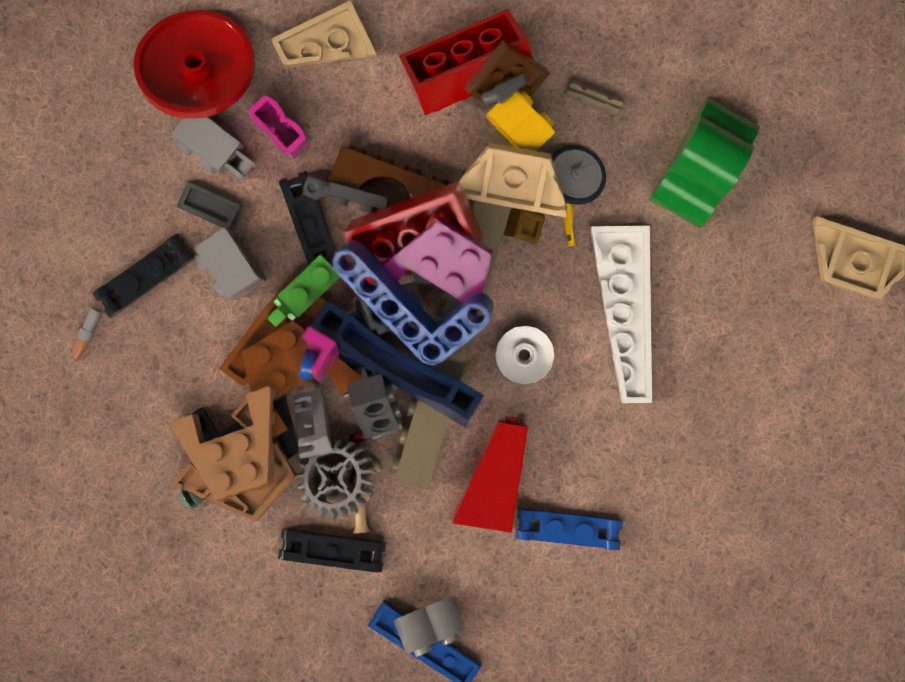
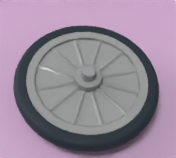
(579, 174)

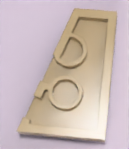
(325, 39)

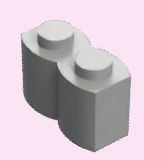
(428, 626)

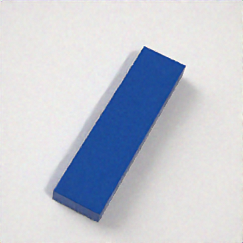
(444, 659)

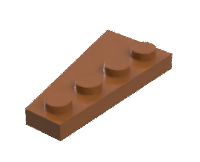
(261, 328)

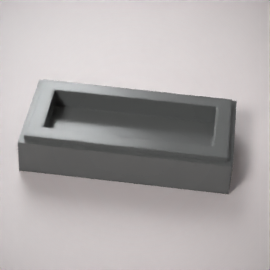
(209, 205)

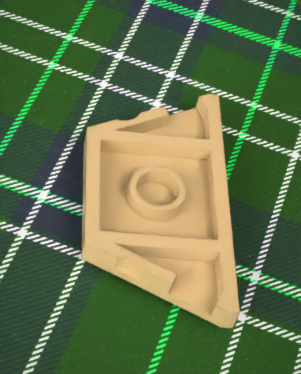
(515, 180)
(857, 259)

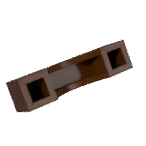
(358, 170)

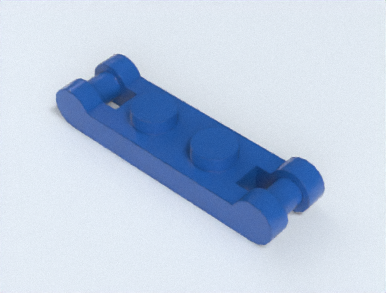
(568, 528)

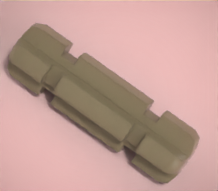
(595, 97)

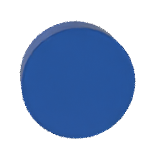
(307, 364)

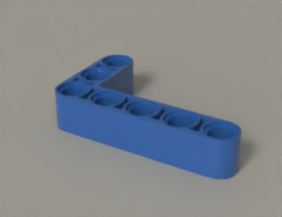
(408, 308)

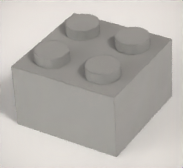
(229, 264)

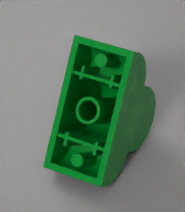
(706, 163)

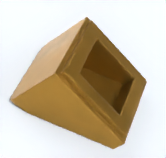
(524, 225)

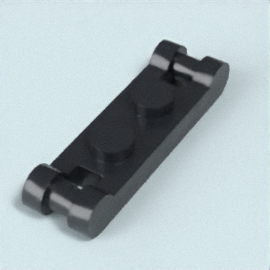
(307, 220)
(144, 275)
(331, 550)

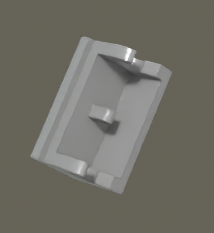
(312, 424)

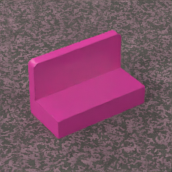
(326, 348)

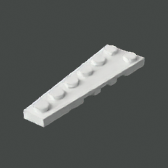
(625, 287)

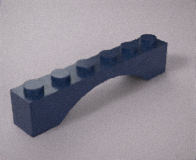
(429, 386)

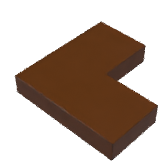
(503, 65)

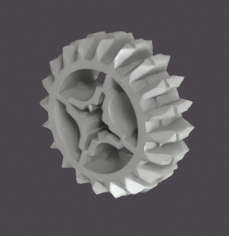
(319, 494)

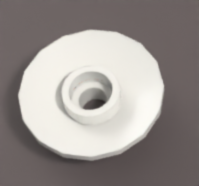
(535, 366)

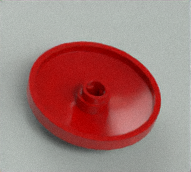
(194, 64)

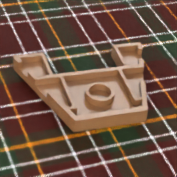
(238, 459)
(252, 503)

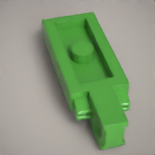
(303, 290)

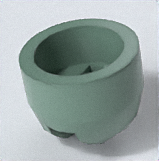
(185, 501)

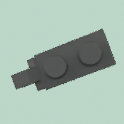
(342, 195)

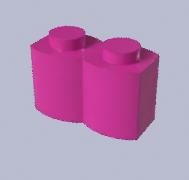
(275, 123)

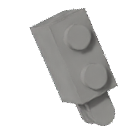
(213, 145)

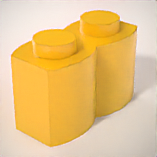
(521, 123)

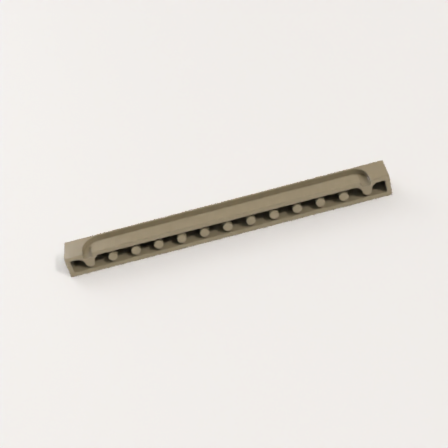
(428, 427)

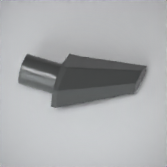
(504, 90)

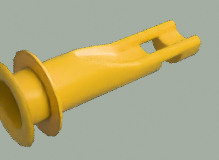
(568, 223)

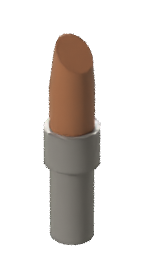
(86, 333)

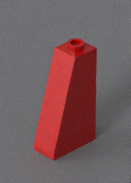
(494, 485)

